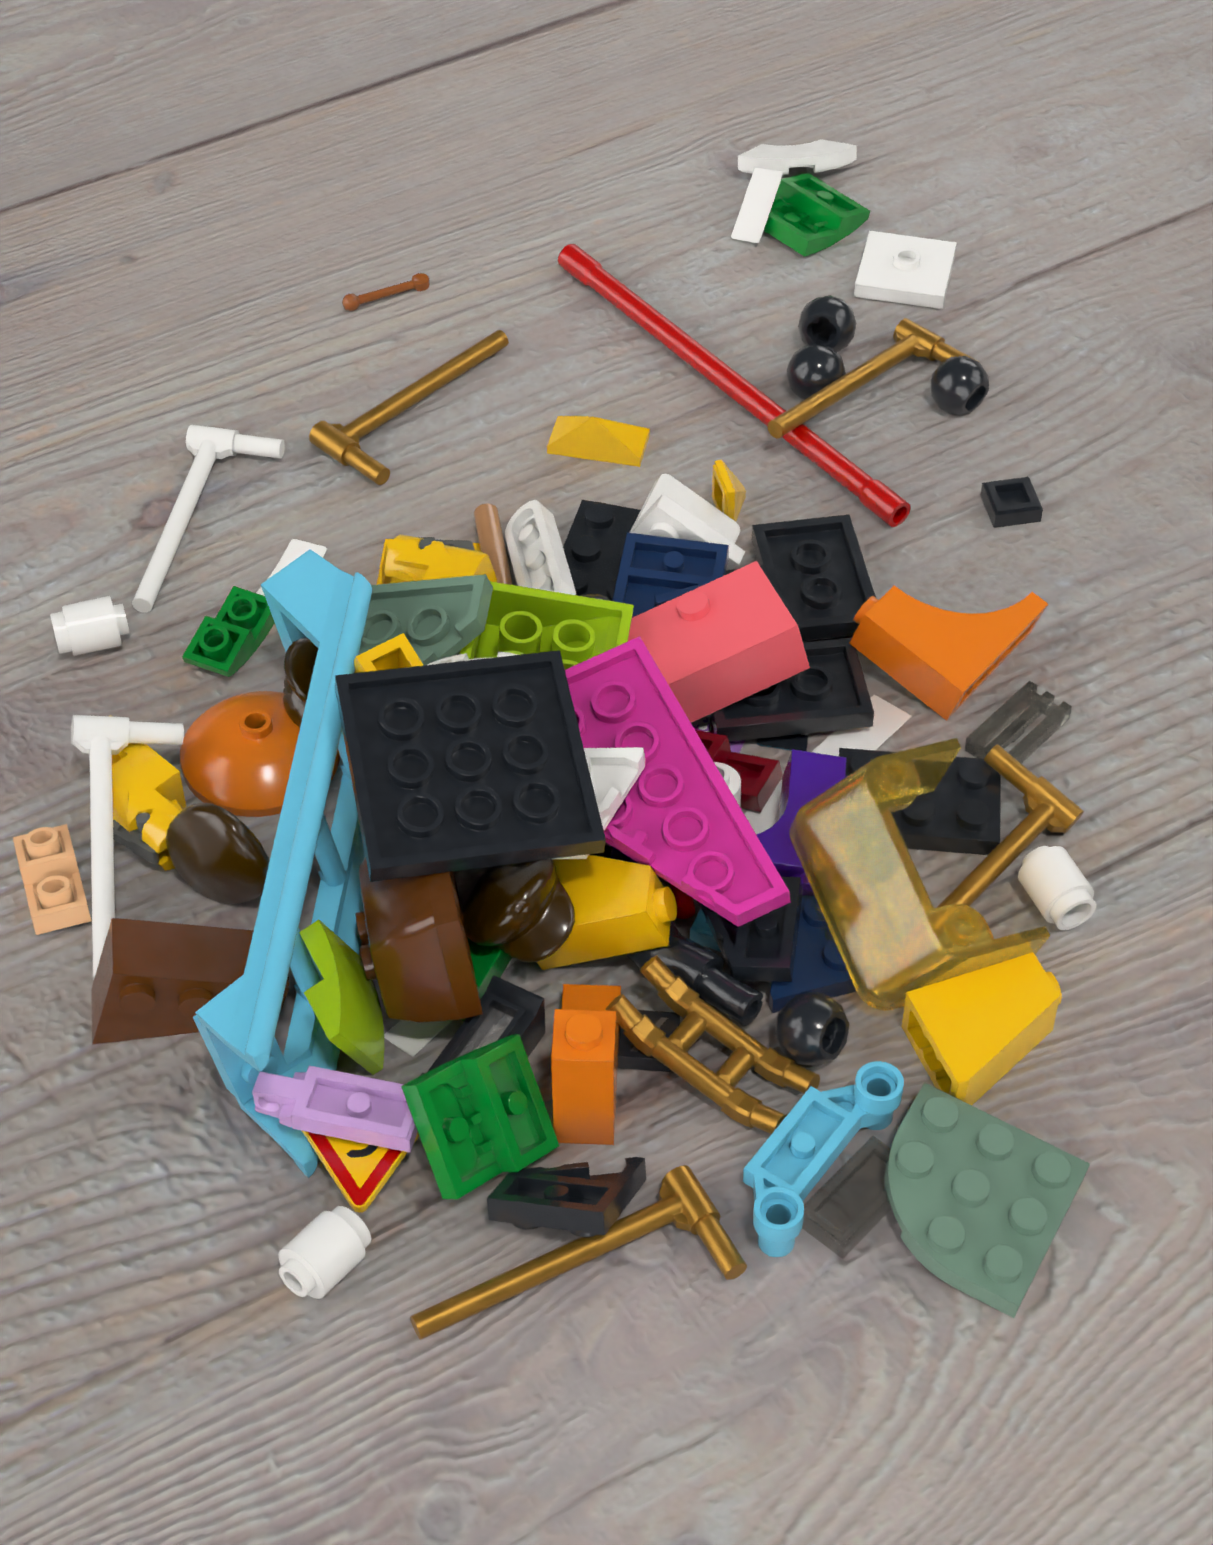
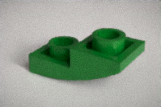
(233, 635)

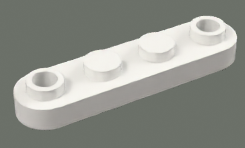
(537, 550)

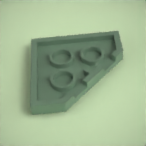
(433, 614)

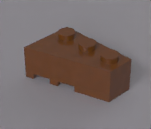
(160, 975)

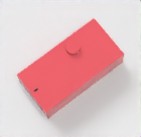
(722, 641)

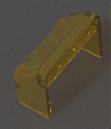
(874, 892)

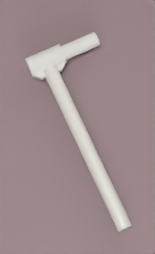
(206, 445)
(101, 739)

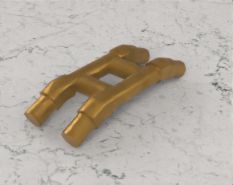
(701, 1018)

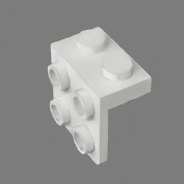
(682, 514)

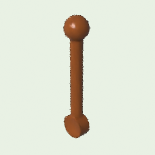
(419, 282)

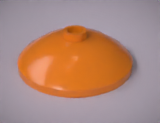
(242, 754)

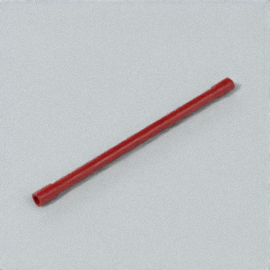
(871, 492)

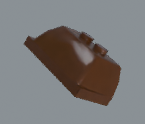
(417, 947)

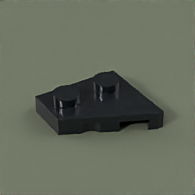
(763, 946)
(566, 1197)

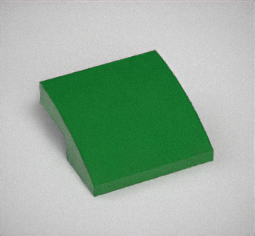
(812, 214)
(480, 1116)

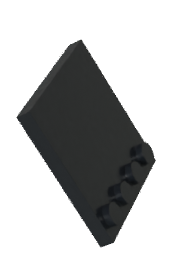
(467, 765)

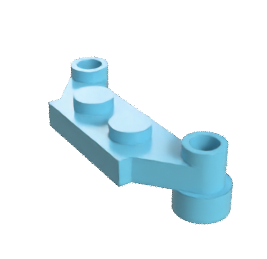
(809, 1144)

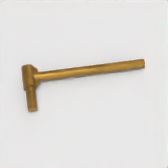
(909, 339)
(343, 441)
(1046, 809)
(680, 1202)

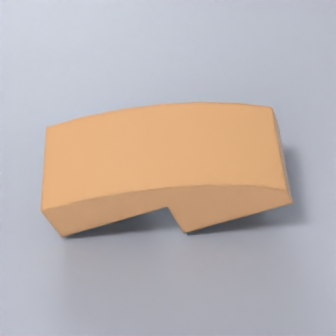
(51, 879)

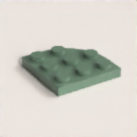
(977, 1196)

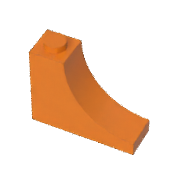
(940, 651)
(585, 1065)

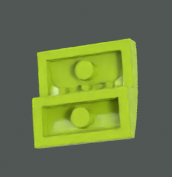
(345, 998)

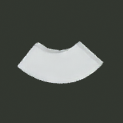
(819, 155)

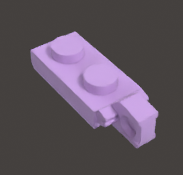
(338, 1106)

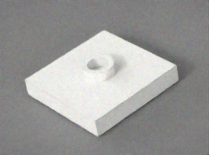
(905, 269)

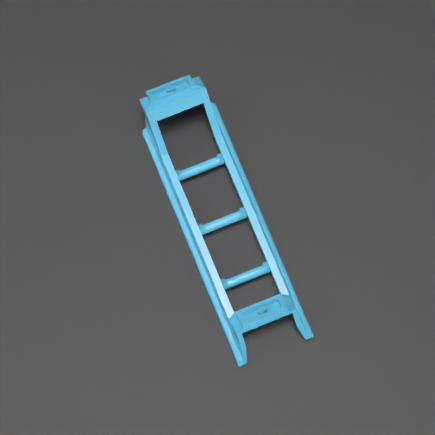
(240, 1023)

